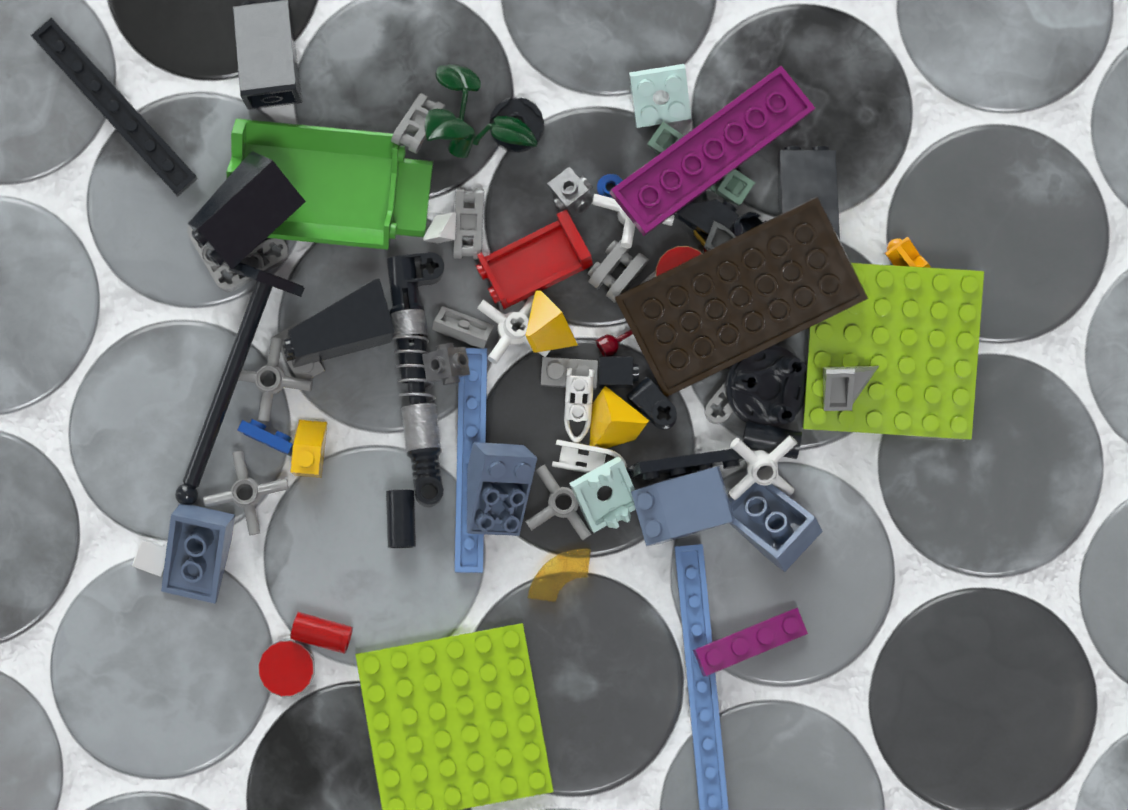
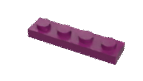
(750, 642)

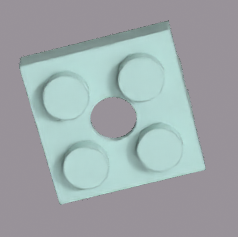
(647, 83)
(616, 507)

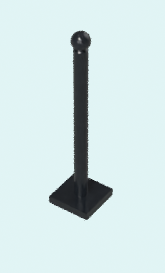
(187, 492)

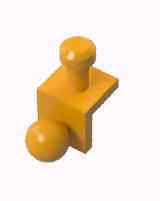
(904, 253)

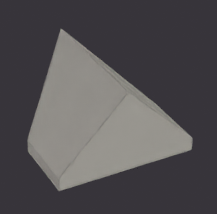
(844, 386)

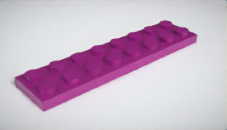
(712, 150)

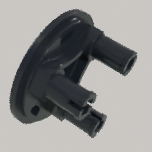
(767, 387)

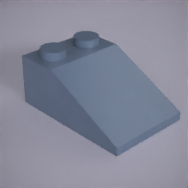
(682, 506)
(774, 524)
(197, 552)

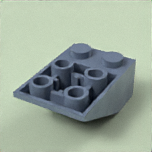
(498, 487)

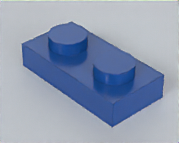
(257, 432)

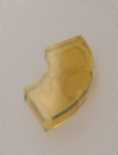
(558, 572)

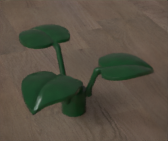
(444, 124)

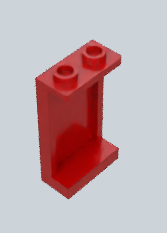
(535, 262)

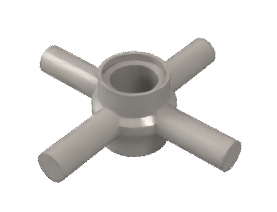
(282, 380)
(248, 505)
(552, 509)

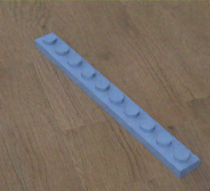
(701, 690)

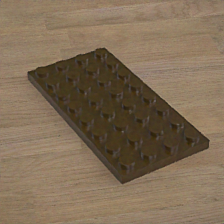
(741, 297)

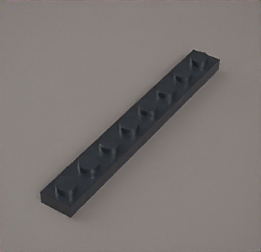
(114, 107)

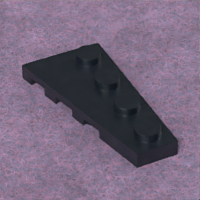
(681, 464)

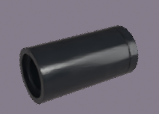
(768, 437)
(400, 519)

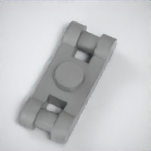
(414, 123)
(468, 222)

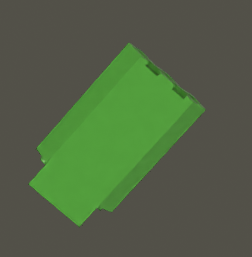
(352, 182)

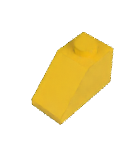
(309, 449)

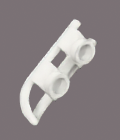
(578, 411)
(569, 456)

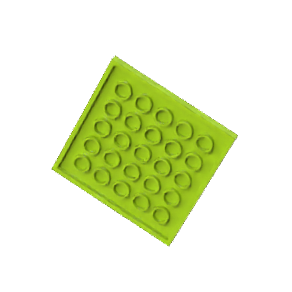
(922, 336)
(455, 721)

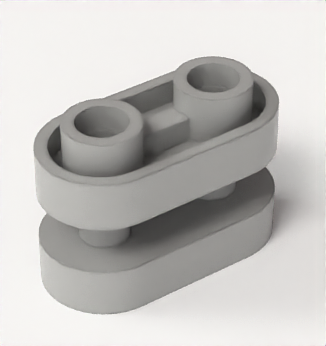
(601, 272)

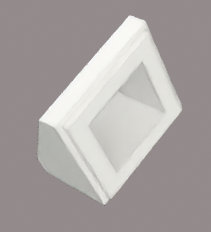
(442, 229)
(150, 558)

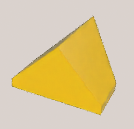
(547, 326)
(614, 421)

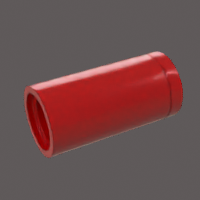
(321, 632)

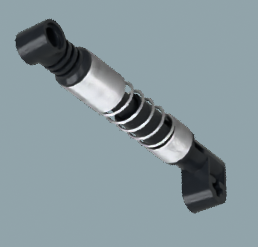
(420, 416)

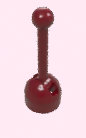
(609, 345)

